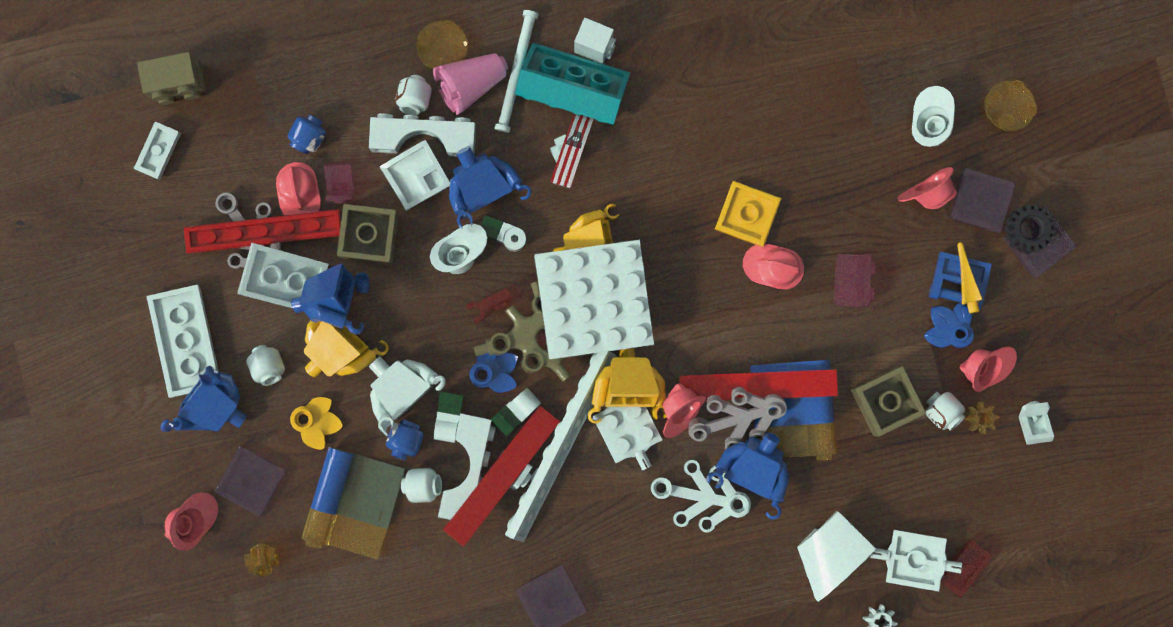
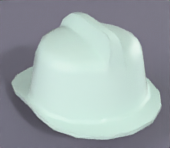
(933, 116)
(459, 249)

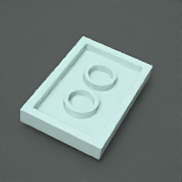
(276, 275)

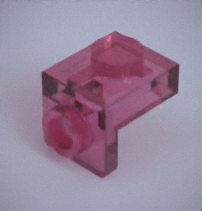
(339, 182)

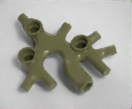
(524, 337)

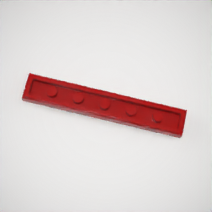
(262, 231)
(785, 384)
(501, 476)

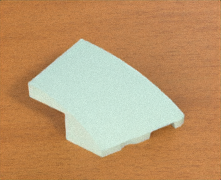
(832, 554)

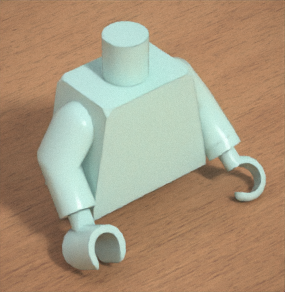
(399, 388)

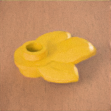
(319, 423)

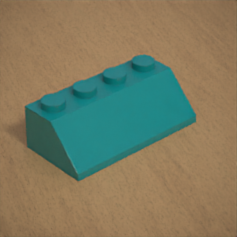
(572, 83)

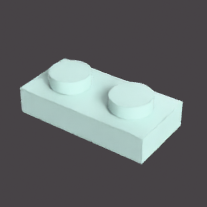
(157, 150)

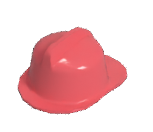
(298, 189)
(934, 191)
(773, 266)
(988, 367)
(680, 408)
(191, 521)

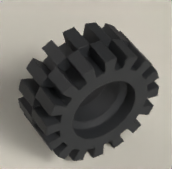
(1045, 228)

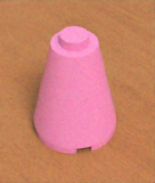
(469, 80)

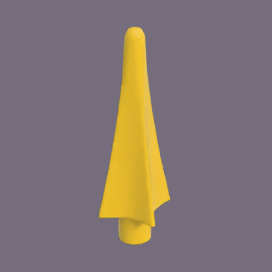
(970, 291)

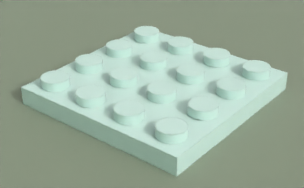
(594, 299)

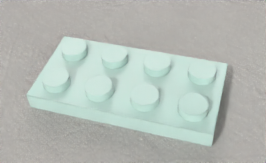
(182, 337)

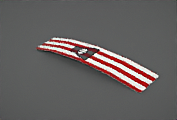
(572, 150)

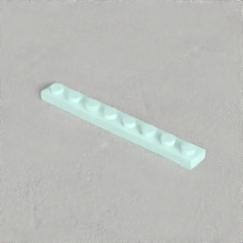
(557, 451)

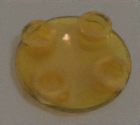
(441, 44)
(1010, 105)

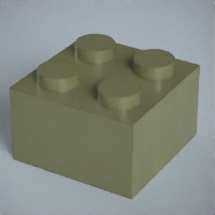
(172, 78)
(368, 234)
(888, 401)

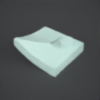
(415, 175)

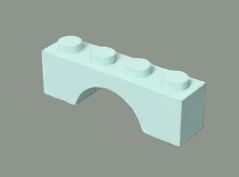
(389, 133)
(474, 435)

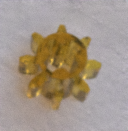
(974, 419)
(261, 560)

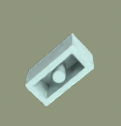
(594, 41)

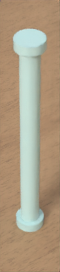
(530, 17)

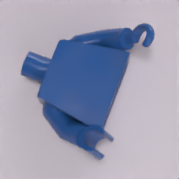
(481, 182)
(329, 296)
(208, 404)
(756, 467)

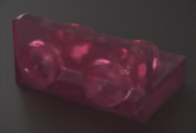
(853, 280)

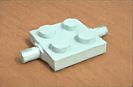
(628, 432)
(916, 560)

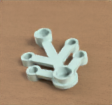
(705, 498)

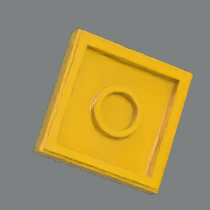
(748, 214)

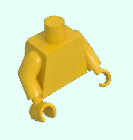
(589, 230)
(336, 350)
(629, 383)

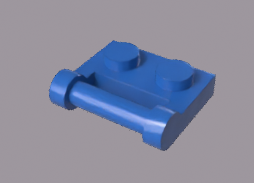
(949, 270)

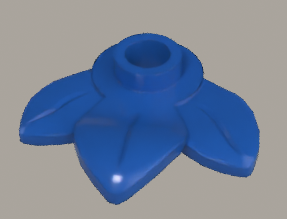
(947, 324)
(498, 372)

